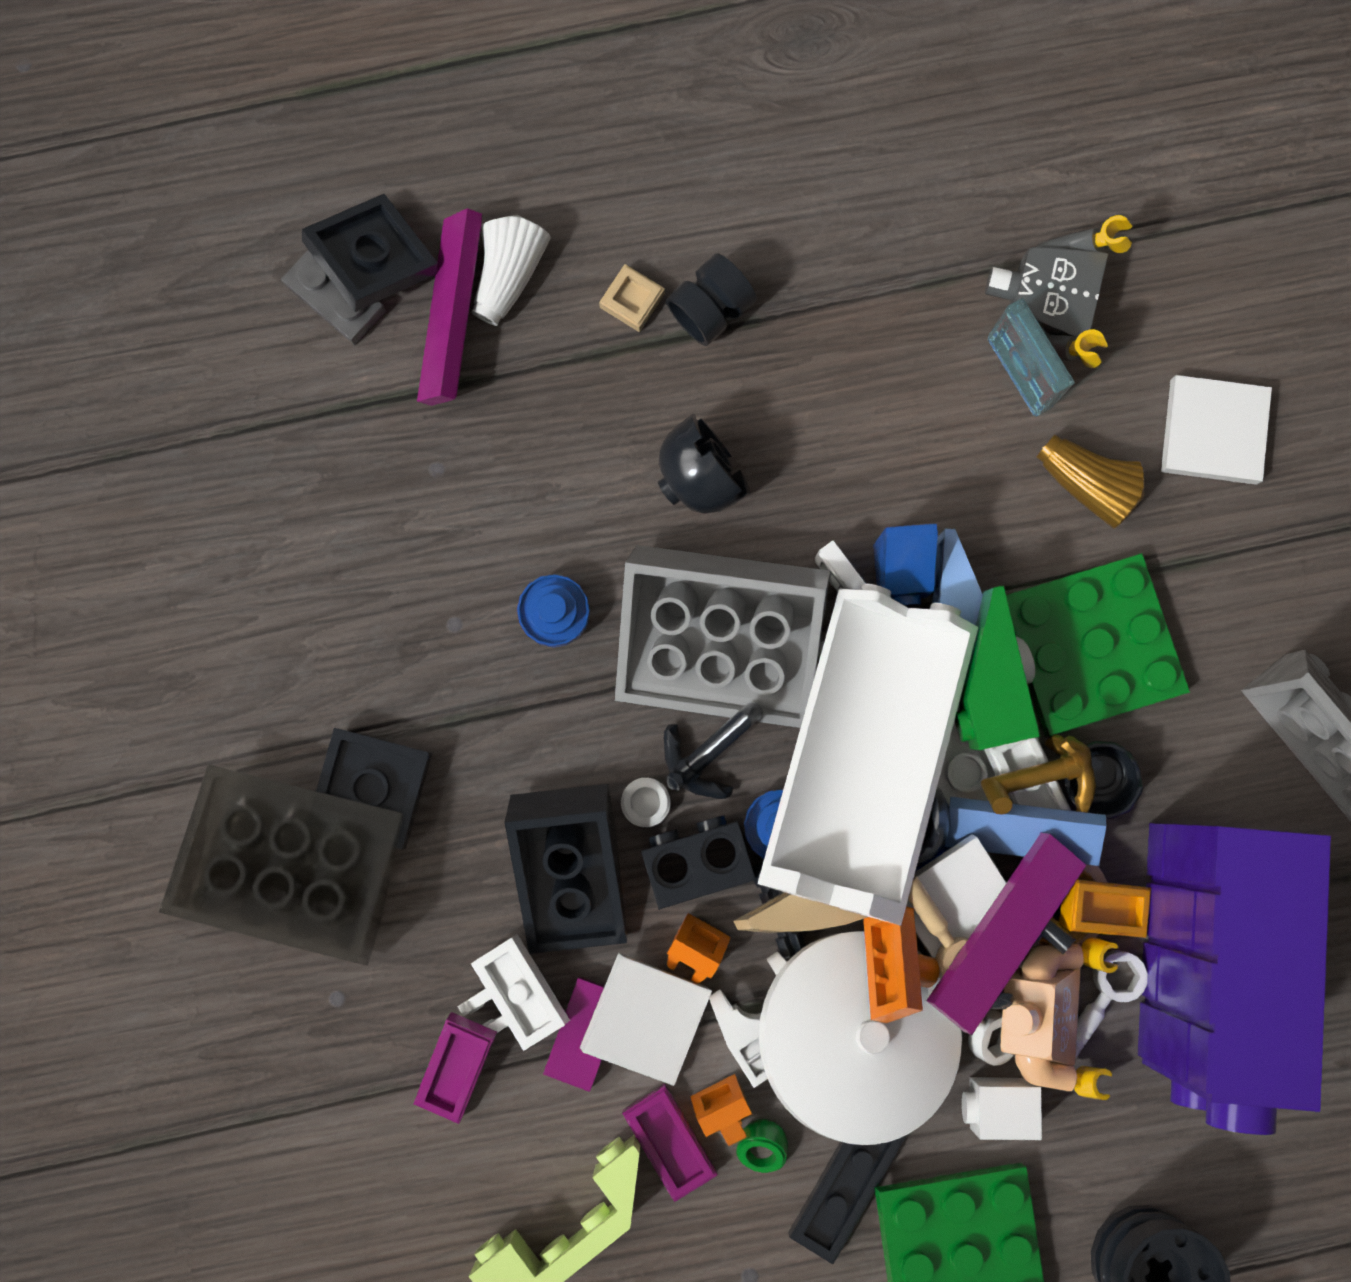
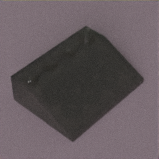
(285, 865)

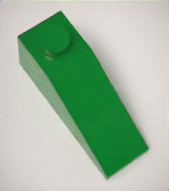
(995, 690)

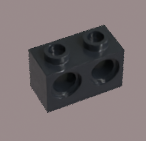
(701, 876)

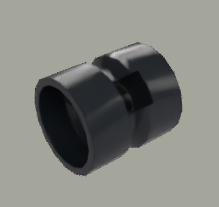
(717, 294)

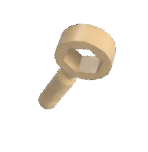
(935, 924)

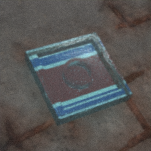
(1029, 358)

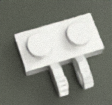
(518, 992)

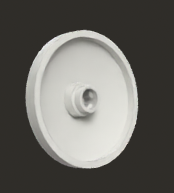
(837, 1065)

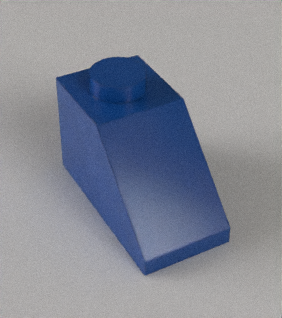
(907, 562)

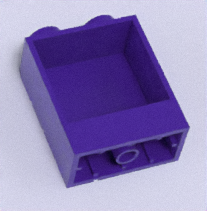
(1236, 971)

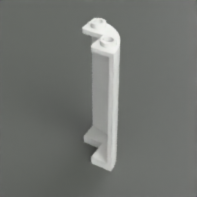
(869, 754)

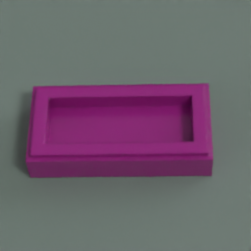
(566, 1058)
(455, 1067)
(669, 1142)

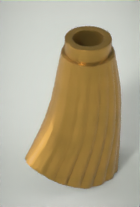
(1099, 483)

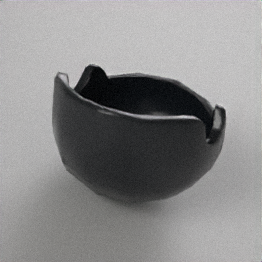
(1116, 780)

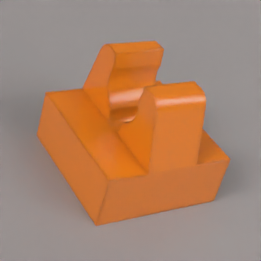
(698, 947)
(722, 1109)

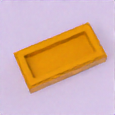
(1106, 908)

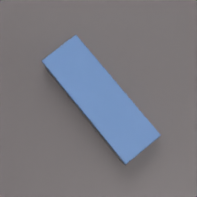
(1021, 826)

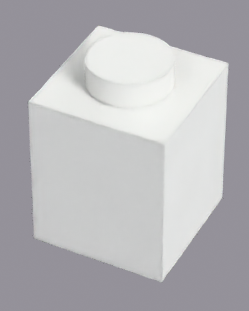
(1003, 1109)

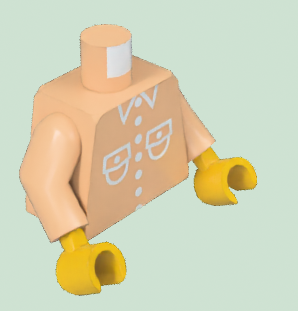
(1044, 1016)

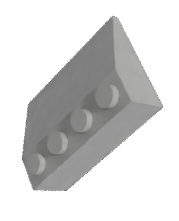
(719, 634)
(1309, 718)

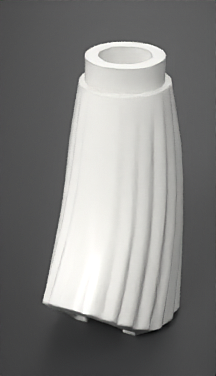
(510, 258)

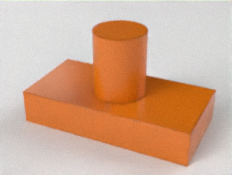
(896, 968)

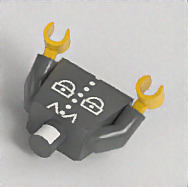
(1063, 285)

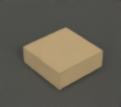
(632, 298)

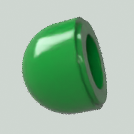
(763, 1134)

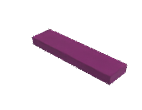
(450, 308)
(1006, 933)

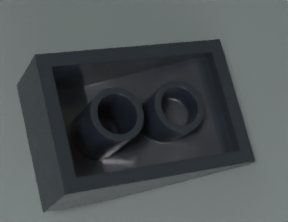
(566, 868)

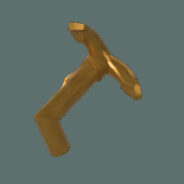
(1073, 763)

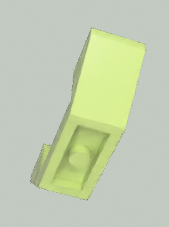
(514, 1261)

